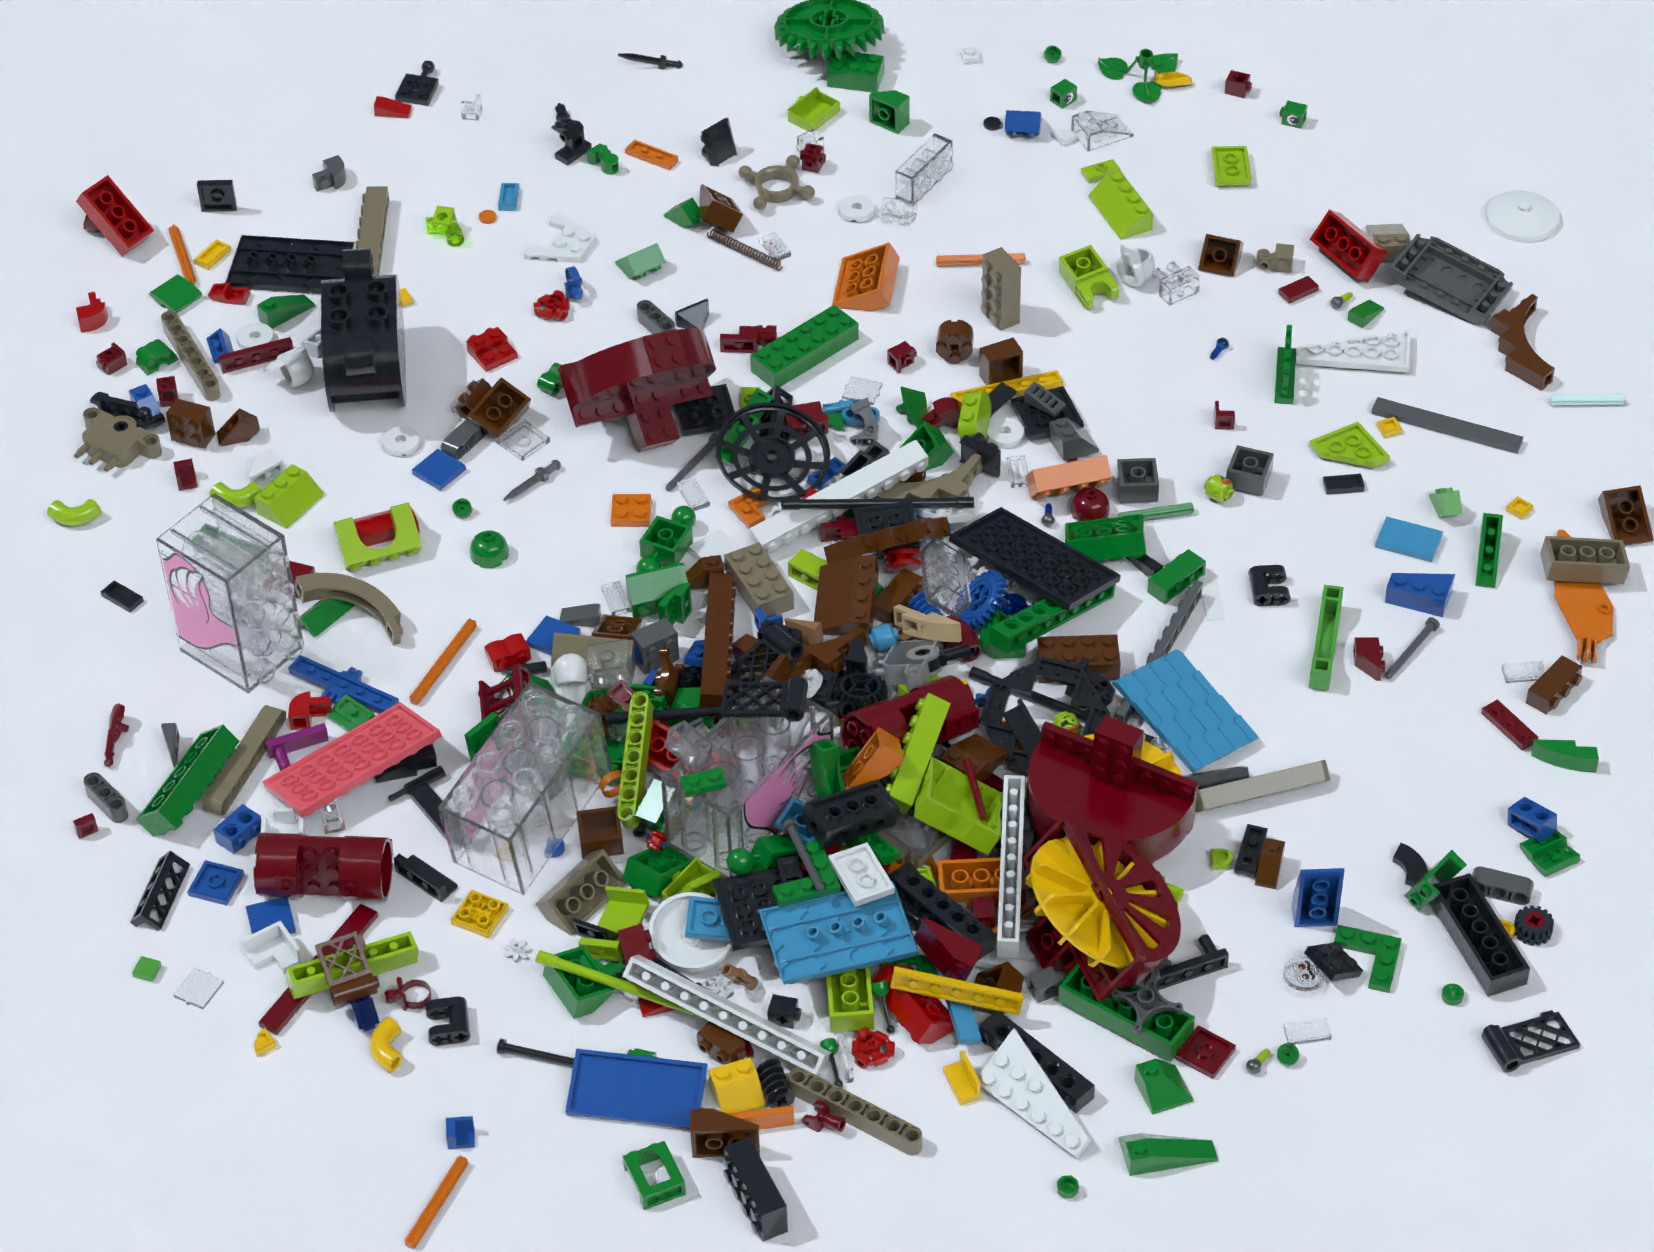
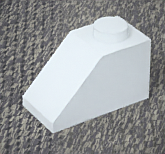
(265, 468)

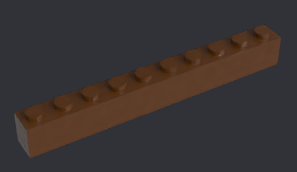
(717, 638)

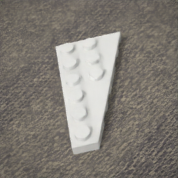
(1364, 352)
(1026, 1089)

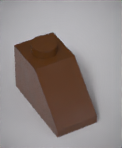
(238, 428)
(699, 573)
(1270, 863)

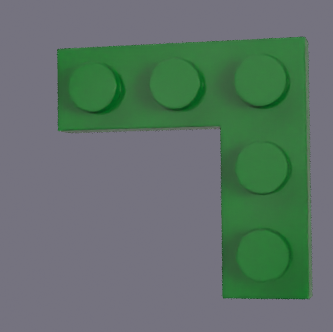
(804, 889)
(1383, 946)

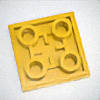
(479, 914)

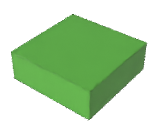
(147, 968)

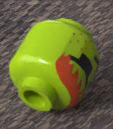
(1218, 488)
(1068, 721)

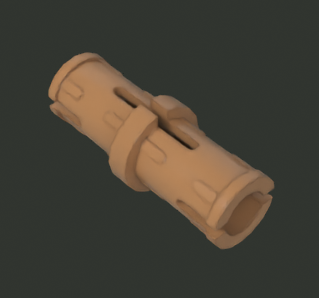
(739, 976)

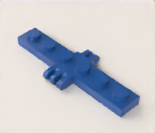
(342, 683)

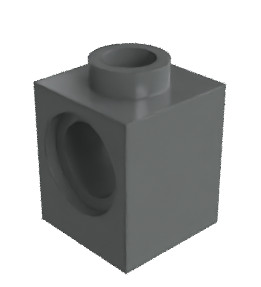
(1044, 984)

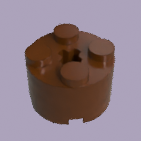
(954, 341)

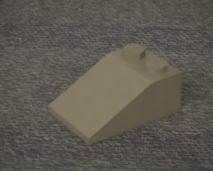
(1391, 237)

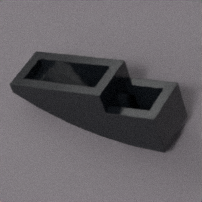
(862, 459)
(408, 766)

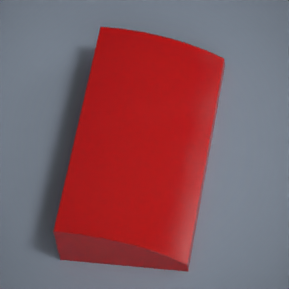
(377, 528)

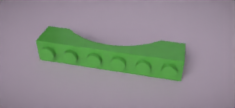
(1326, 637)

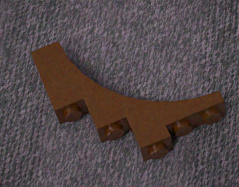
(1520, 356)
(888, 538)
(819, 656)

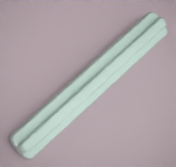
(1586, 399)

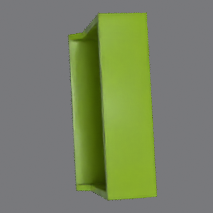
(813, 110)
(680, 879)

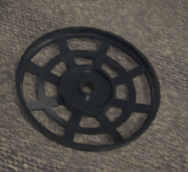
(772, 445)

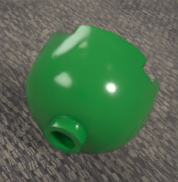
(489, 549)

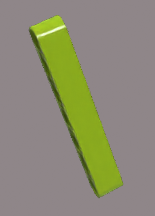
(633, 751)

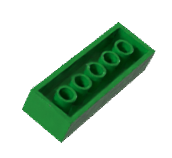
(804, 347)
(188, 781)
(1161, 1033)

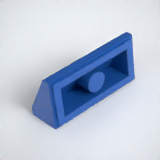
(219, 344)

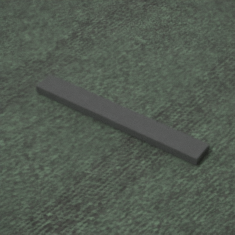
(1447, 425)

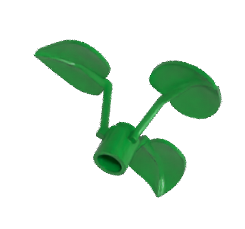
(1145, 91)

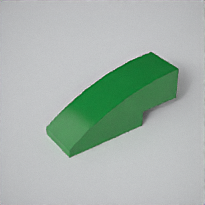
(1566, 754)

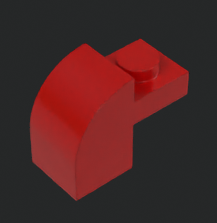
(92, 316)
(305, 707)

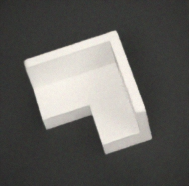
(272, 944)

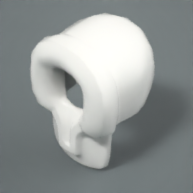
(1135, 265)
(294, 365)
(570, 668)

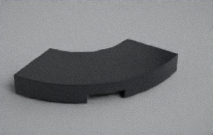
(1410, 862)

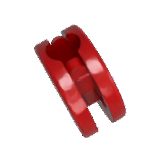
(902, 558)

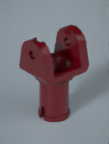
(823, 1119)

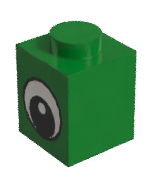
(1063, 93)
(1293, 114)

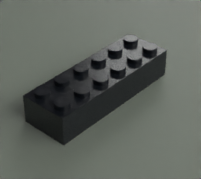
(1479, 935)

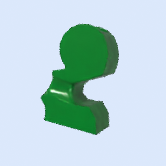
(602, 154)

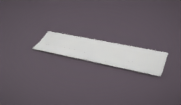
(1211, 596)

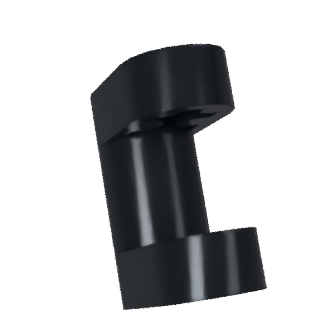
(1262, 592)
(458, 1028)

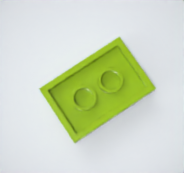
(1231, 165)

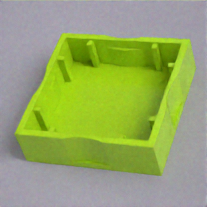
(949, 806)

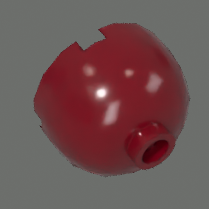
(1090, 505)

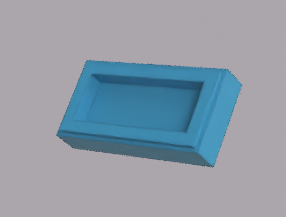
(508, 197)

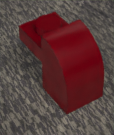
(945, 410)
(838, 530)

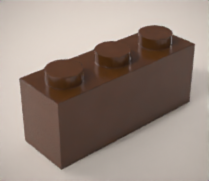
(897, 592)
(1554, 685)

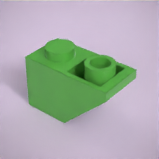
(1446, 502)

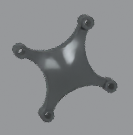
(1146, 1001)

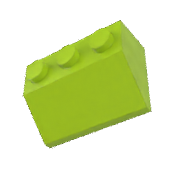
(288, 496)

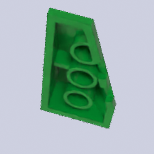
(1156, 1153)

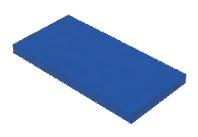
(635, 1088)

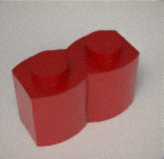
(507, 652)

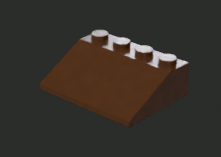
(847, 595)

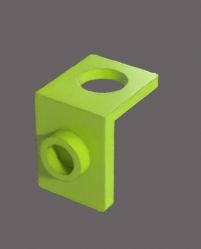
(443, 211)

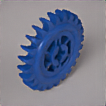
(985, 594)

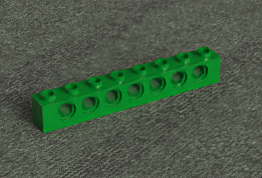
(1039, 620)

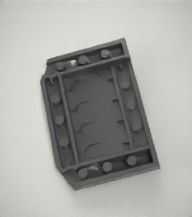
(1450, 278)

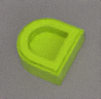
(1221, 859)

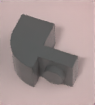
(332, 175)

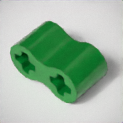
(550, 381)

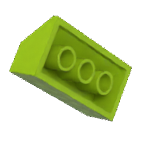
(1122, 206)

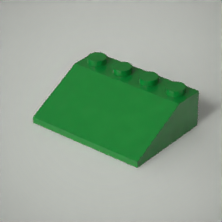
(1108, 537)

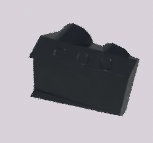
(718, 142)
(989, 452)

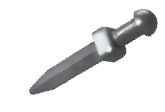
(540, 474)

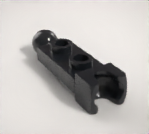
(120, 407)

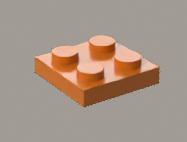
(631, 510)

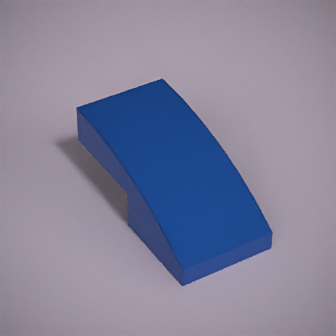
(834, 467)

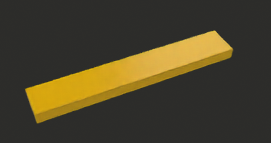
(1048, 380)
(957, 990)

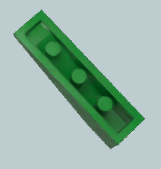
(1489, 550)

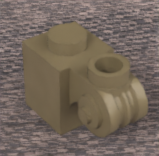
(1279, 261)

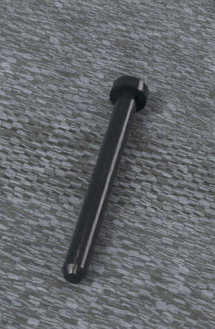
(503, 1047)

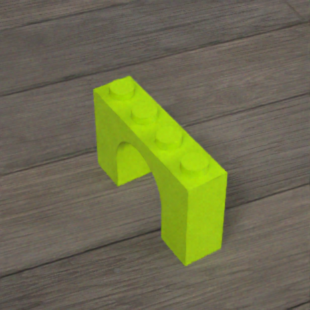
(356, 554)

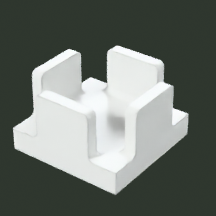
(284, 822)

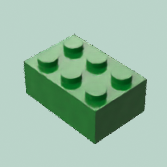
(856, 73)

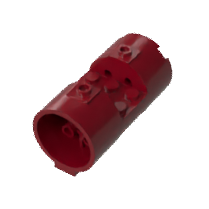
(896, 714)
(323, 866)

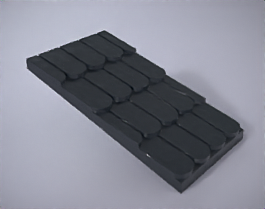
(286, 263)

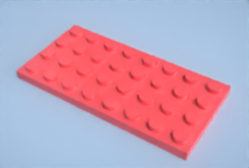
(351, 759)

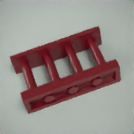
(519, 680)

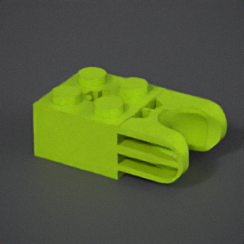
(1087, 275)

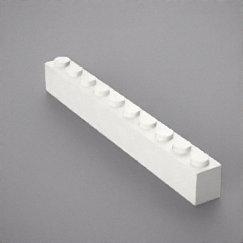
(859, 485)
(1011, 867)
(726, 1014)

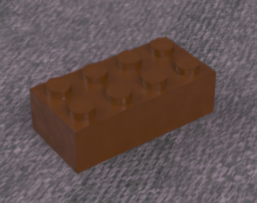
(1099, 650)

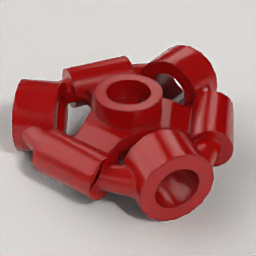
(554, 303)
(866, 1045)

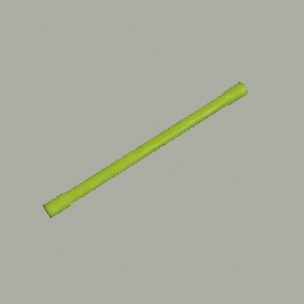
(555, 962)

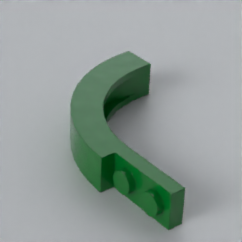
(828, 780)

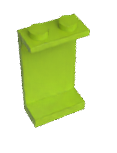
(623, 910)

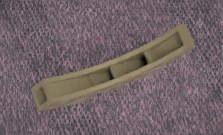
(947, 486)

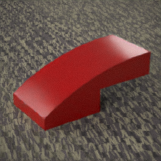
(226, 294)

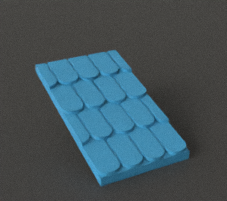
(1185, 710)
(835, 936)

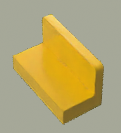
(963, 1080)

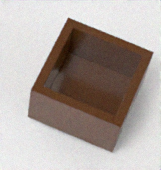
(1001, 361)
(190, 423)
(600, 830)

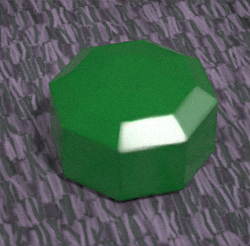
(1067, 1186)

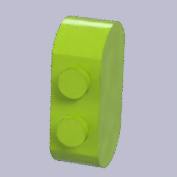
(974, 414)

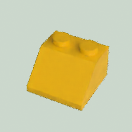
(736, 1087)

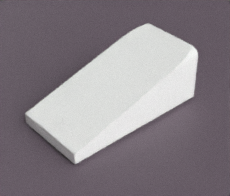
(313, 343)

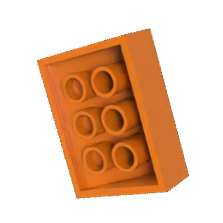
(867, 279)

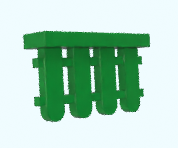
(1285, 371)

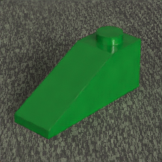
(280, 309)

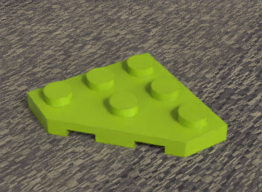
(1350, 445)

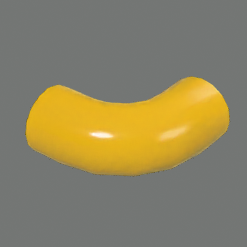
(381, 1045)

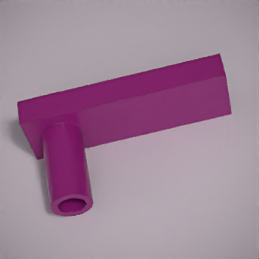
(280, 746)

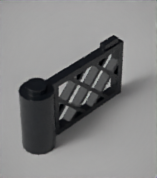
(776, 643)
(790, 699)
(1507, 1048)

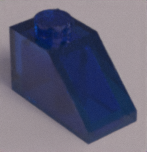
(364, 1013)

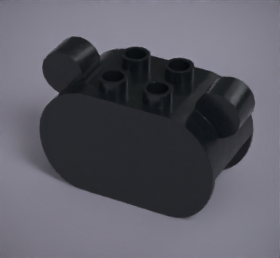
(362, 334)

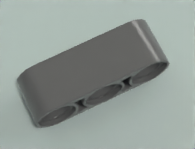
(653, 318)
(463, 439)
(105, 797)
(1503, 885)

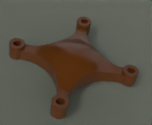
(667, 679)

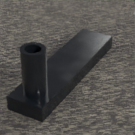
(428, 803)
(1210, 962)

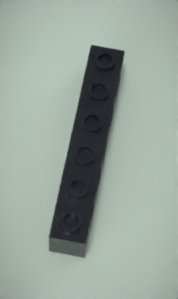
(929, 900)
(1070, 1084)

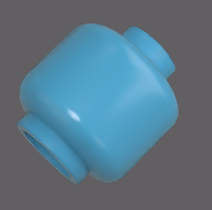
(883, 637)

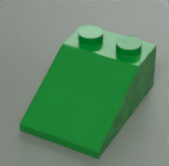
(654, 870)

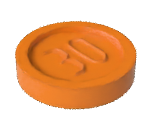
(487, 216)

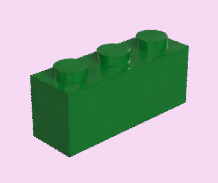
(1176, 576)

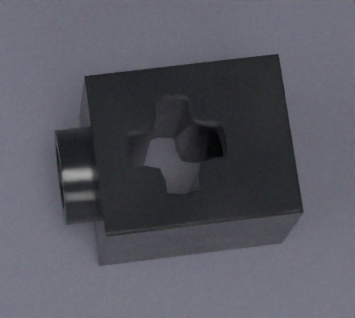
(784, 1011)

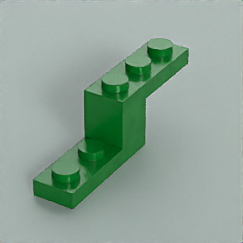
(758, 396)

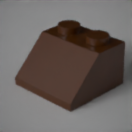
(1220, 255)
(1002, 977)

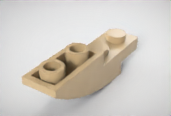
(928, 626)

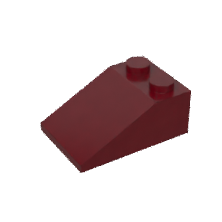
(947, 950)

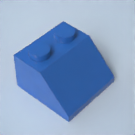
(1023, 123)

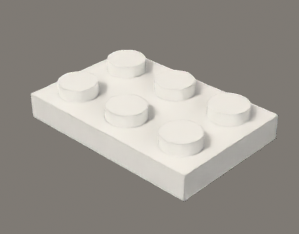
(861, 874)

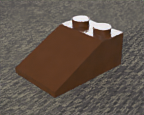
(718, 209)
(500, 408)
(1626, 515)
(617, 627)
(983, 754)
(714, 1130)

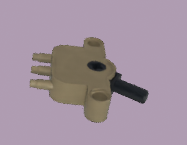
(118, 438)

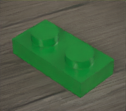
(703, 782)

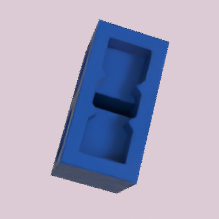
(1532, 819)
(238, 829)

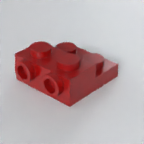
(491, 349)

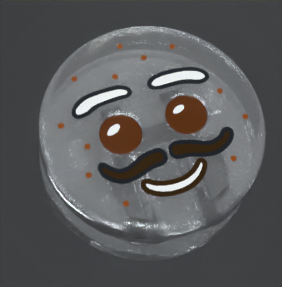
(1302, 977)

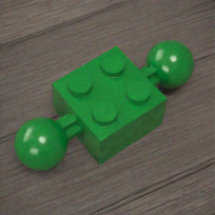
(666, 539)
(763, 854)

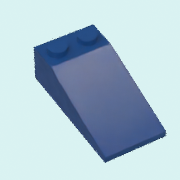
(1317, 897)

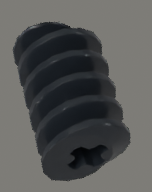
(774, 1084)

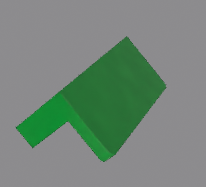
(323, 615)

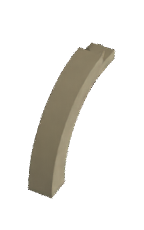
(352, 590)

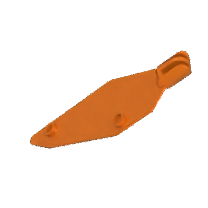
(1586, 612)

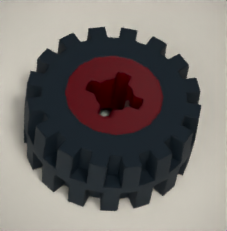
(1533, 925)

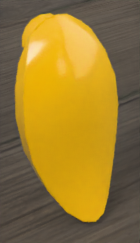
(1172, 79)

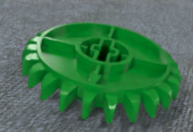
(829, 27)

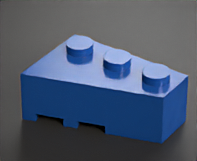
(1420, 591)

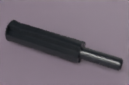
(428, 777)

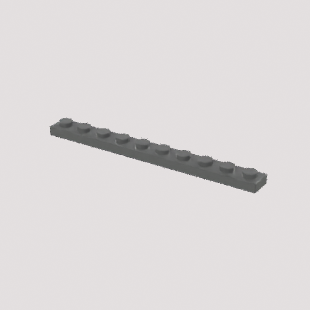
(1168, 639)

